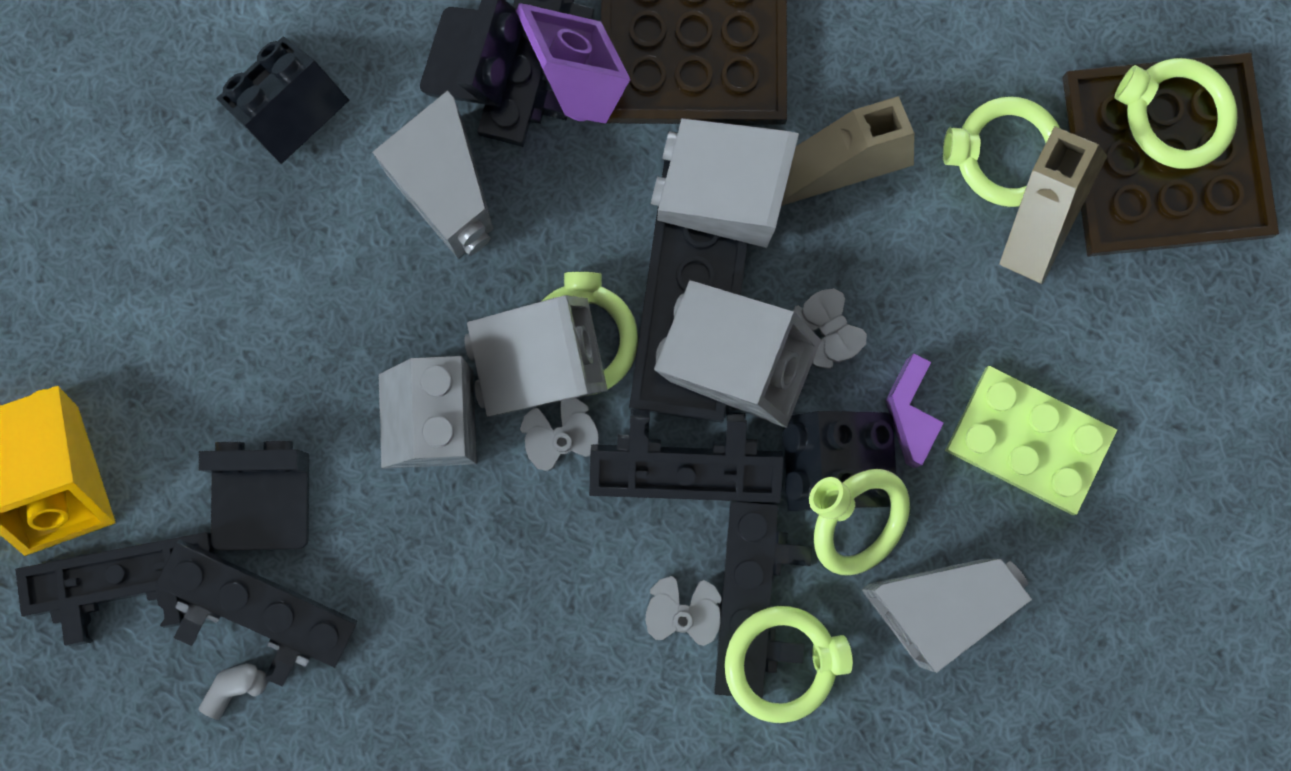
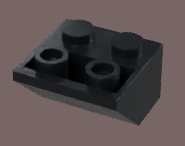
(282, 98)

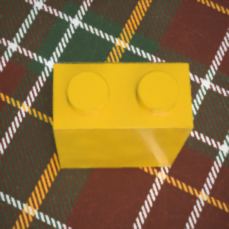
(48, 473)

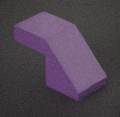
(913, 427)

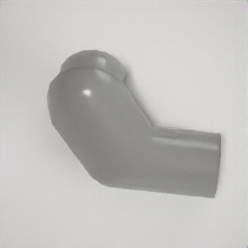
(231, 683)

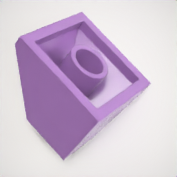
(576, 61)

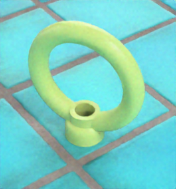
(1139, 89)
(963, 145)
(590, 286)
(836, 502)
(830, 658)

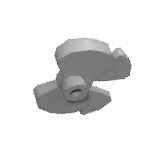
(840, 340)
(547, 445)
(699, 619)

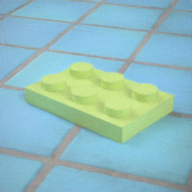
(1031, 440)

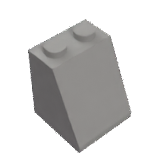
(438, 175)
(725, 179)
(738, 351)
(535, 355)
(427, 413)
(949, 607)

